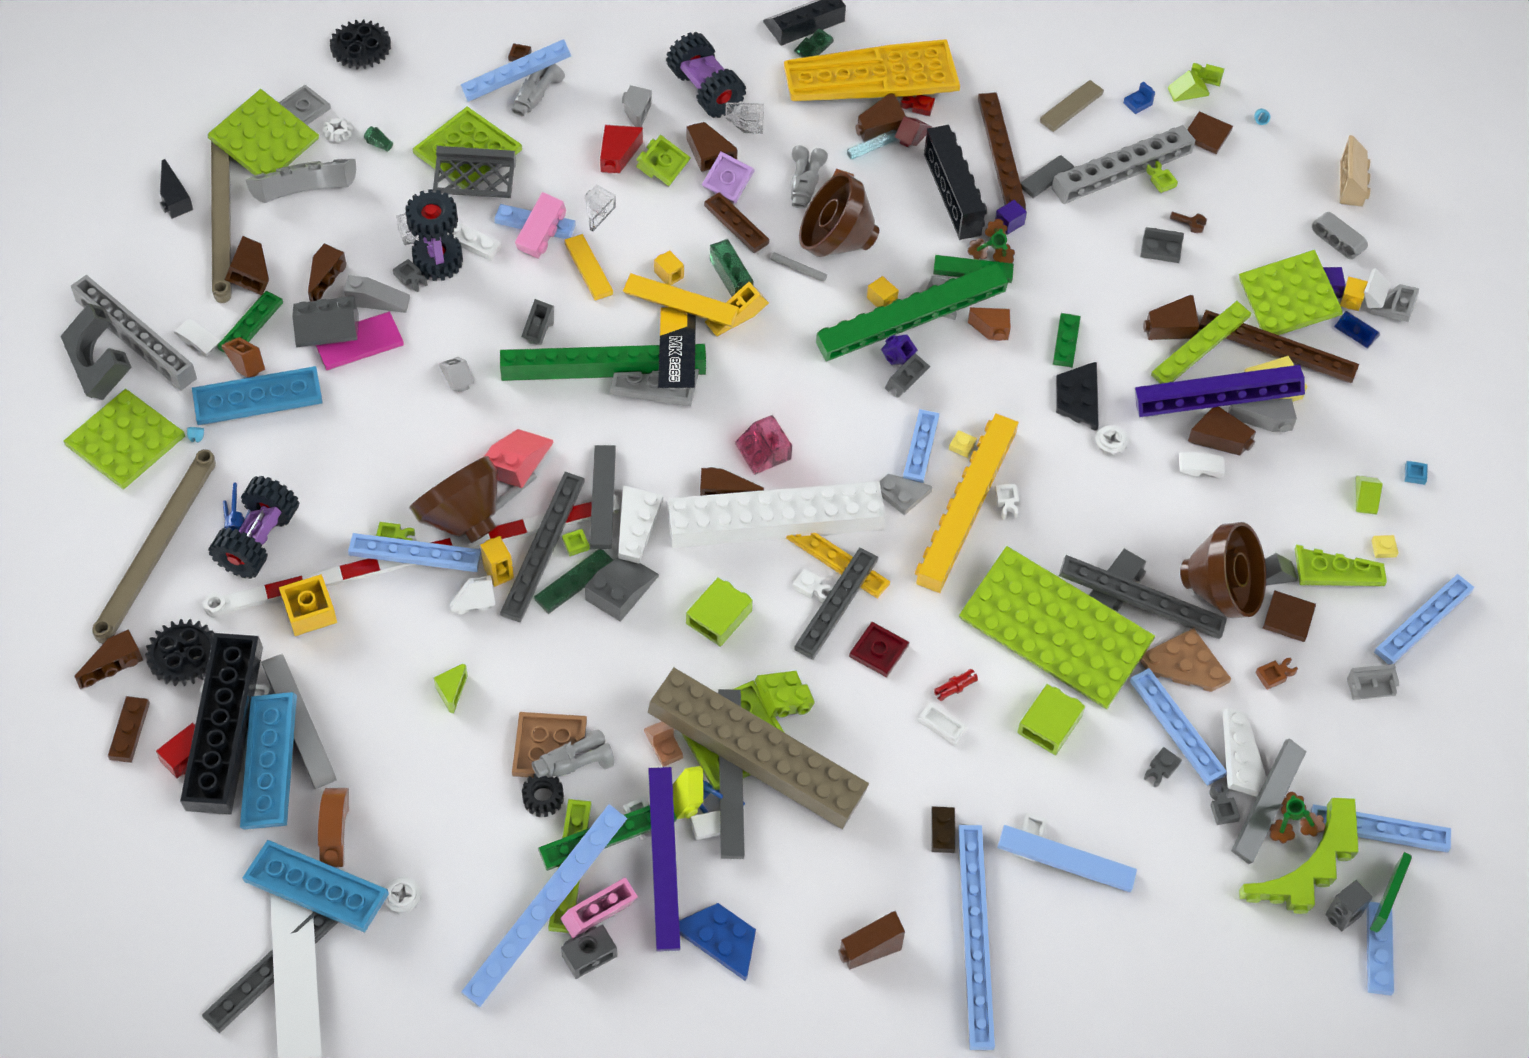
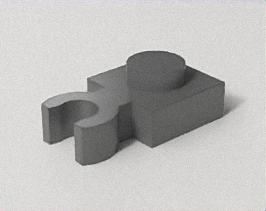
(410, 273)
(1163, 764)
(1223, 808)

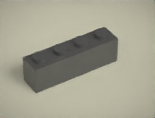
(1128, 566)

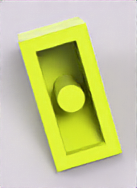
(688, 792)

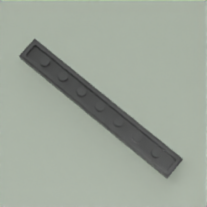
(542, 547)
(1142, 597)
(732, 802)
(255, 981)

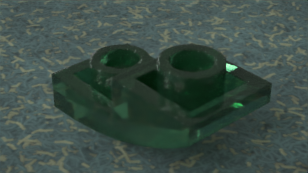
(815, 44)

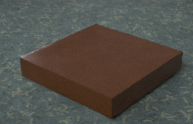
(1209, 132)
(1289, 616)

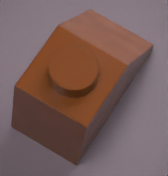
(991, 322)
(244, 357)

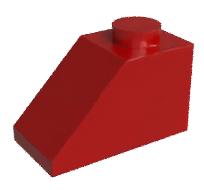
(176, 751)

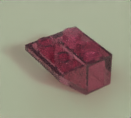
(764, 445)

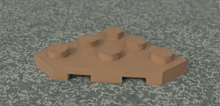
(1186, 662)
(541, 734)

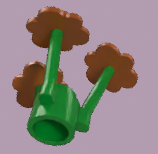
(998, 241)
(1295, 809)

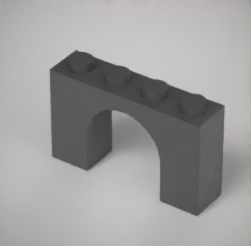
(79, 342)

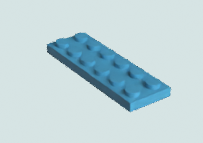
(256, 395)
(268, 761)
(316, 886)

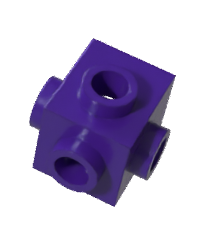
(898, 349)

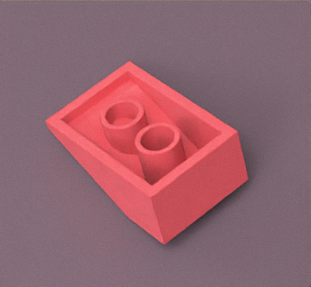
(518, 456)

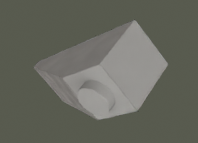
(375, 295)
(1266, 414)

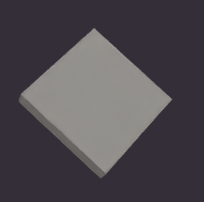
(306, 104)

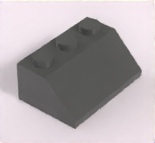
(325, 321)

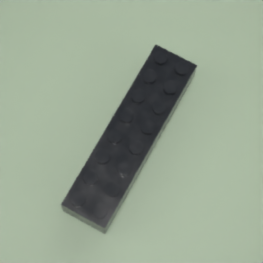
(221, 724)

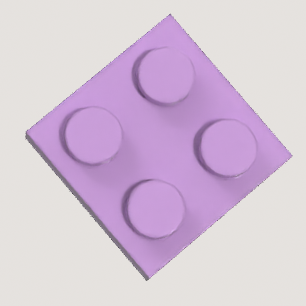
(728, 177)

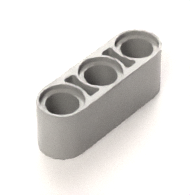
(1339, 235)

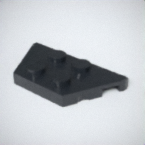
(1078, 395)

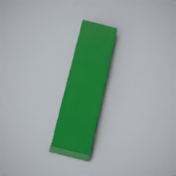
(959, 266)
(253, 319)
(1391, 892)

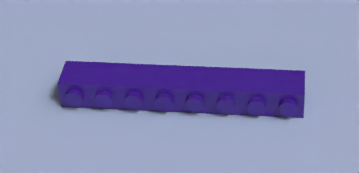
(1220, 390)

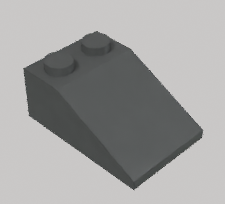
(619, 587)

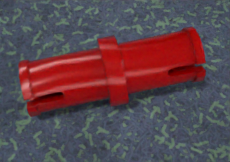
(955, 684)

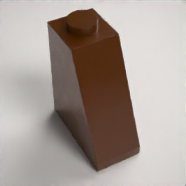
(880, 118)
(707, 145)
(249, 267)
(1173, 320)
(1222, 432)
(873, 941)

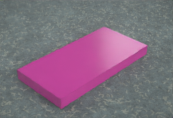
(374, 337)

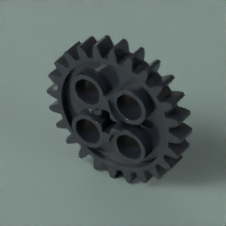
(360, 44)
(180, 653)

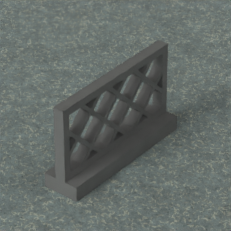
(475, 158)

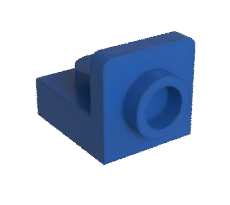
(1140, 99)

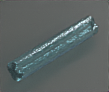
(871, 144)

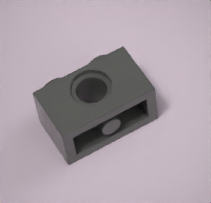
(1348, 905)
(583, 963)

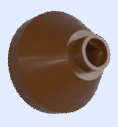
(838, 218)
(462, 501)
(1228, 570)

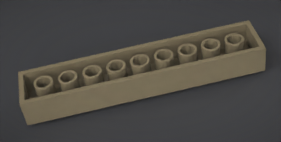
(758, 747)

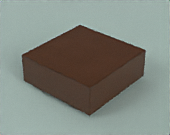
(518, 51)

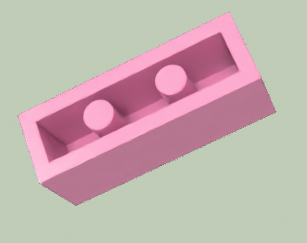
(540, 225)
(599, 907)

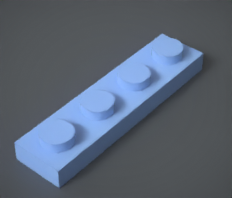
(517, 217)
(921, 445)
(1379, 954)

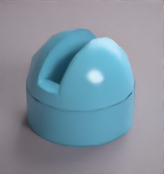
(1264, 118)
(195, 433)

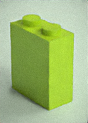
(719, 611)
(1051, 719)

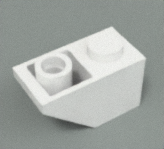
(474, 594)

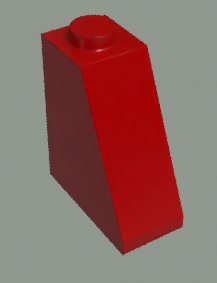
(619, 146)

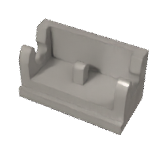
(1373, 681)

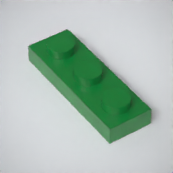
(1066, 340)

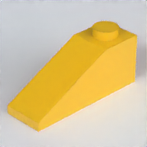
(749, 302)

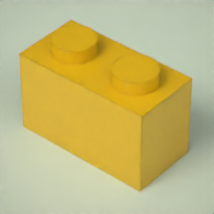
(497, 561)

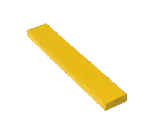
(681, 300)
(837, 560)

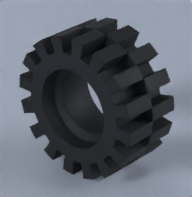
(546, 806)

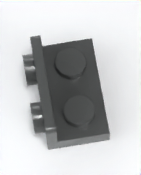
(1162, 245)

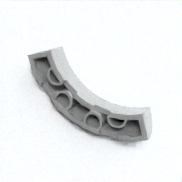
(302, 178)

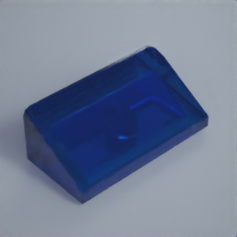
(1357, 329)

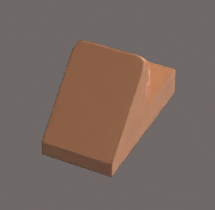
(663, 742)

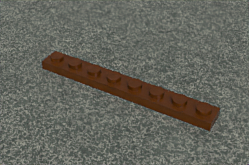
(1001, 149)
(1282, 347)

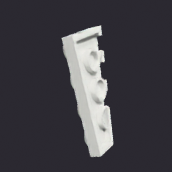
(637, 521)
(1243, 760)

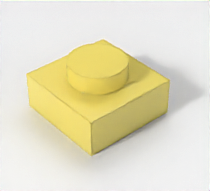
(962, 444)
(1384, 546)

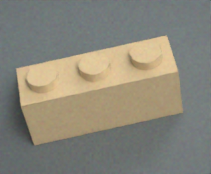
(1354, 173)

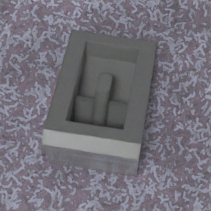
(1279, 570)

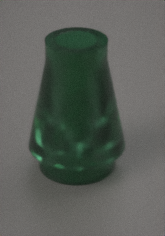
(377, 138)

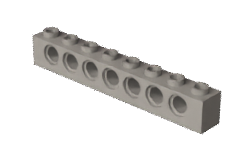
(1122, 164)
(136, 334)

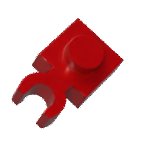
(920, 105)

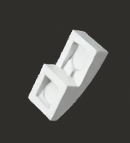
(197, 336)
(1198, 463)

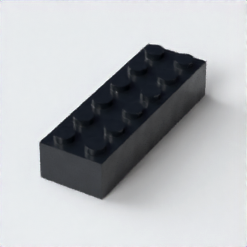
(954, 182)

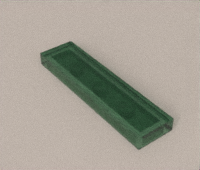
(572, 581)

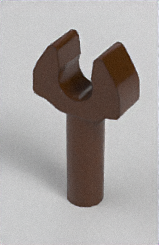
(1191, 221)

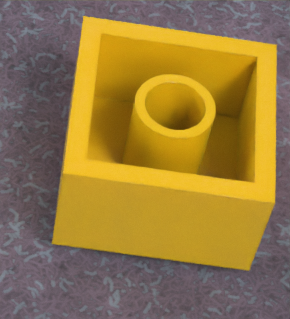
(308, 605)

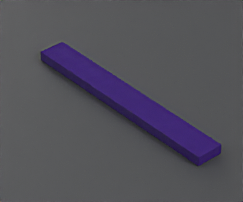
(664, 859)

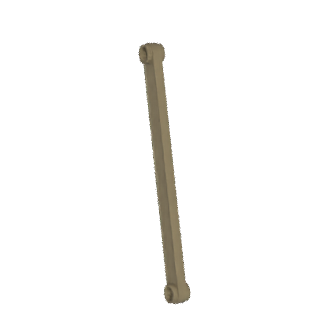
(220, 223)
(154, 546)

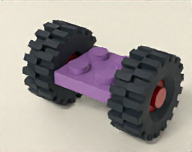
(695, 60)
(432, 218)
(268, 506)

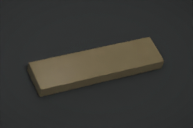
(1071, 105)

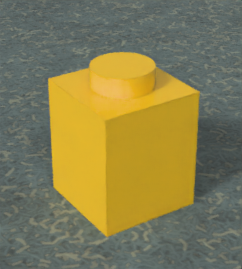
(668, 268)
(882, 292)
(1353, 293)

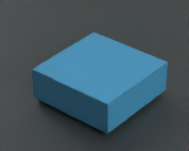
(1416, 472)

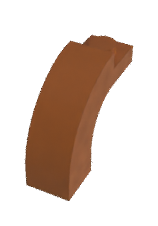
(331, 825)

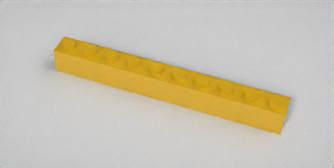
(966, 504)

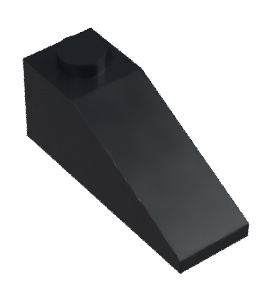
(173, 194)

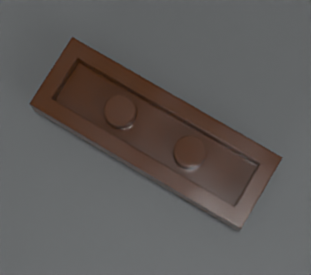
(128, 729)

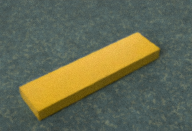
(588, 267)

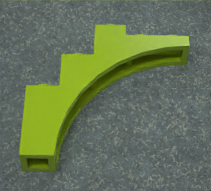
(1297, 887)

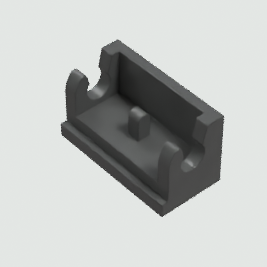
(907, 375)

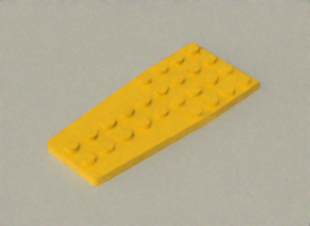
(874, 72)

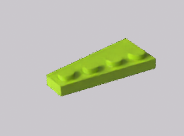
(1336, 570)

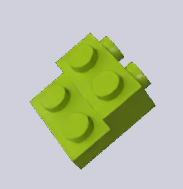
(662, 160)
(784, 694)

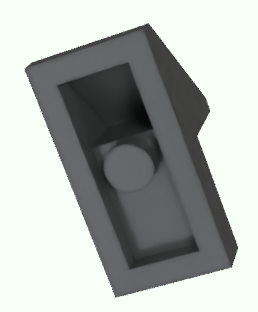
(538, 321)

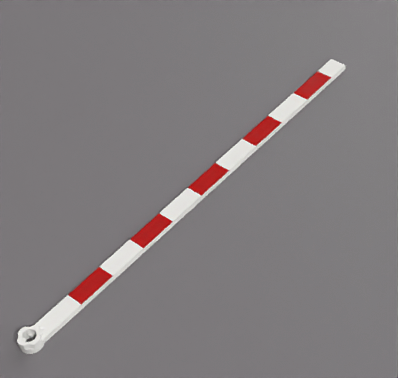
(370, 567)

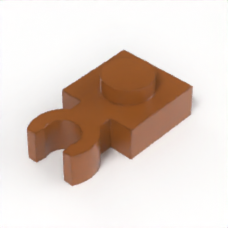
(1275, 674)

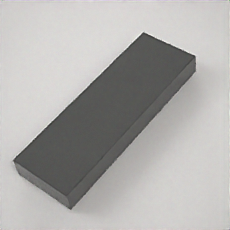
(1044, 177)

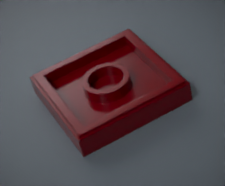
(879, 649)

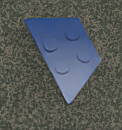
(721, 937)

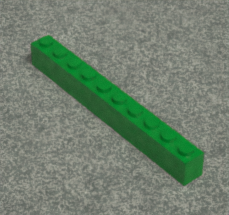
(911, 311)
(584, 362)

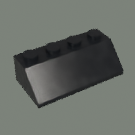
(805, 20)

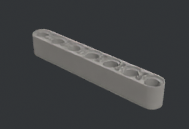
(305, 734)

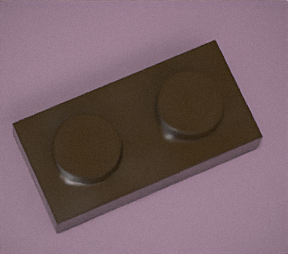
(943, 829)

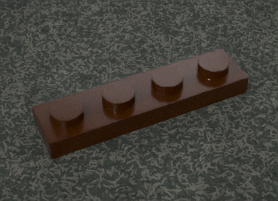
(736, 222)

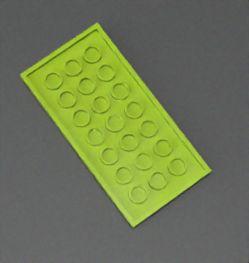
(1057, 627)

